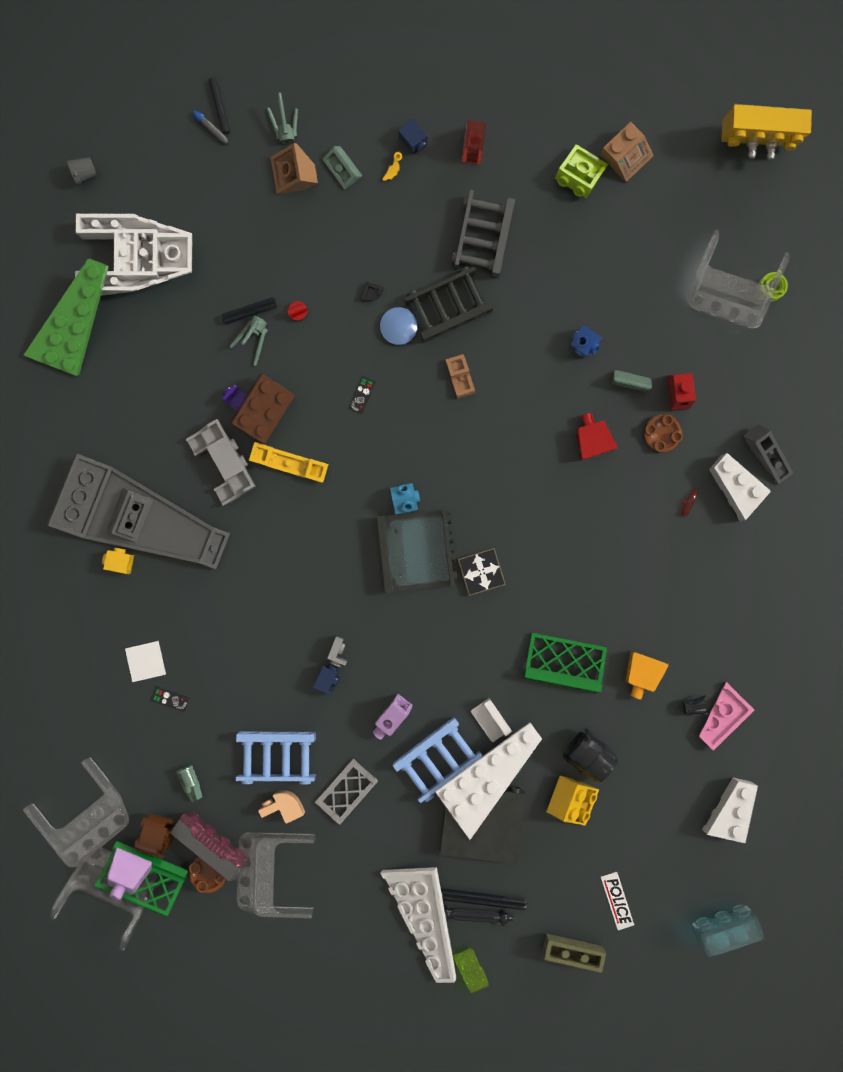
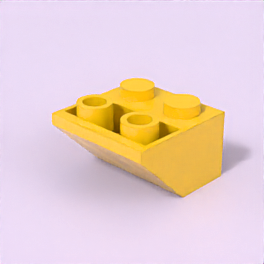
(572, 801)

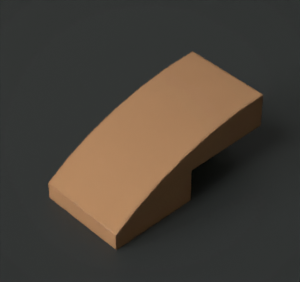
(460, 376)

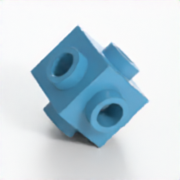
(405, 498)

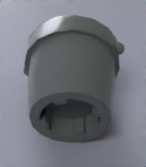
(81, 169)

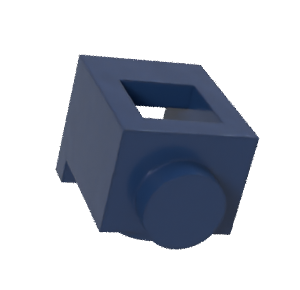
(327, 679)

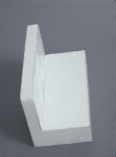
(490, 720)

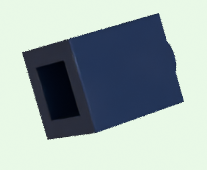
(413, 136)

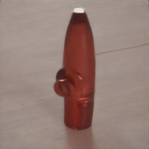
(689, 502)

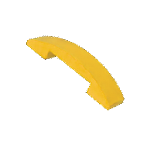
(288, 462)

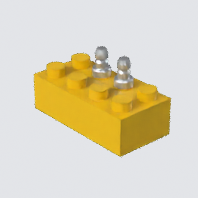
(766, 127)

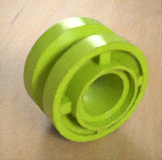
(782, 287)

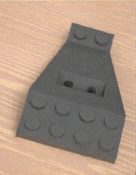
(99, 502)

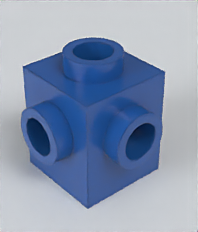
(586, 341)

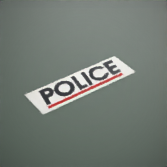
(617, 900)

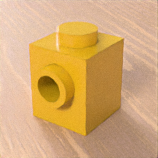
(118, 561)

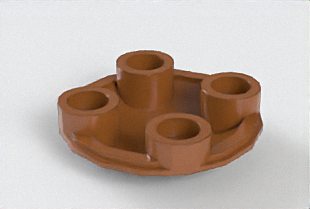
(663, 433)
(204, 877)

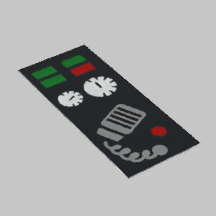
(362, 395)
(170, 699)

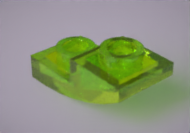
(471, 971)

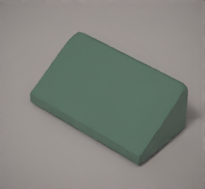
(341, 167)
(631, 381)

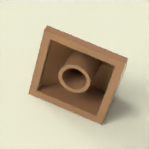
(293, 170)

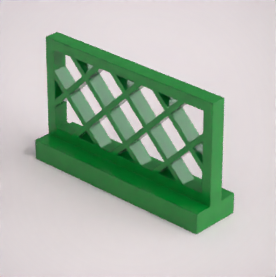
(565, 680)
(159, 867)

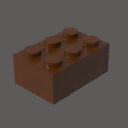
(262, 408)

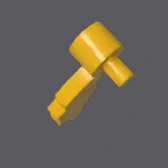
(393, 169)

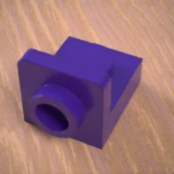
(233, 396)

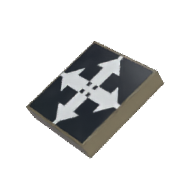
(481, 571)

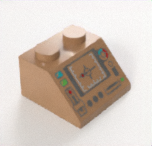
(627, 152)

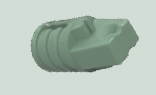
(189, 782)

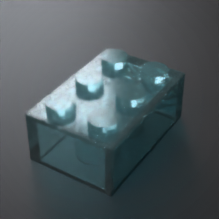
(727, 930)

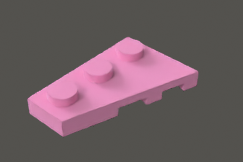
(724, 717)

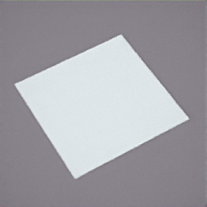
(145, 661)

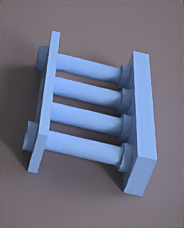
(267, 740)
(420, 752)

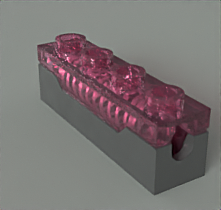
(209, 846)

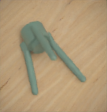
(285, 133)
(254, 327)

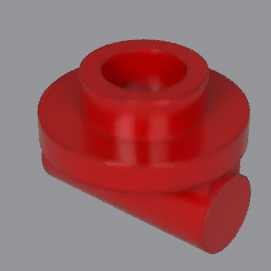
(297, 311)

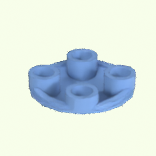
(398, 326)

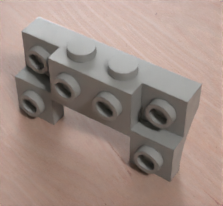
(226, 458)

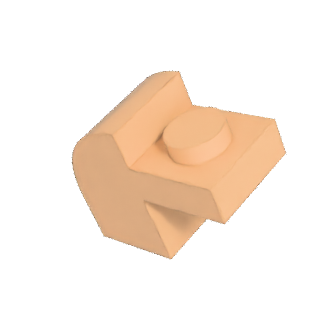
(286, 802)

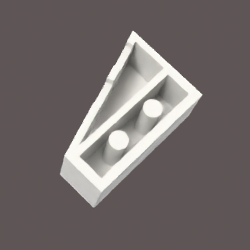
(739, 486)
(733, 812)

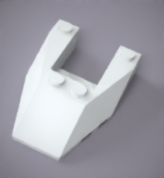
(142, 250)

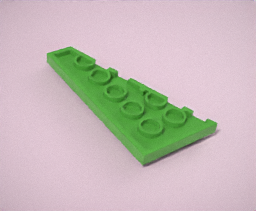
(68, 328)

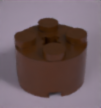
(155, 835)

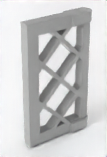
(362, 793)

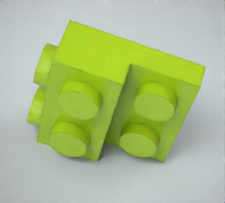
(580, 171)

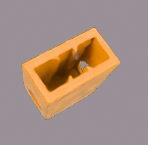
(644, 673)

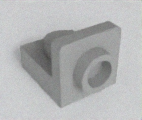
(336, 649)

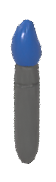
(209, 126)

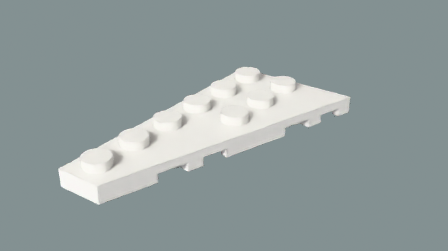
(424, 914)

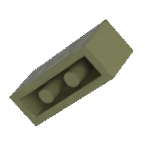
(574, 953)

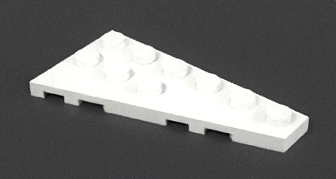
(481, 785)

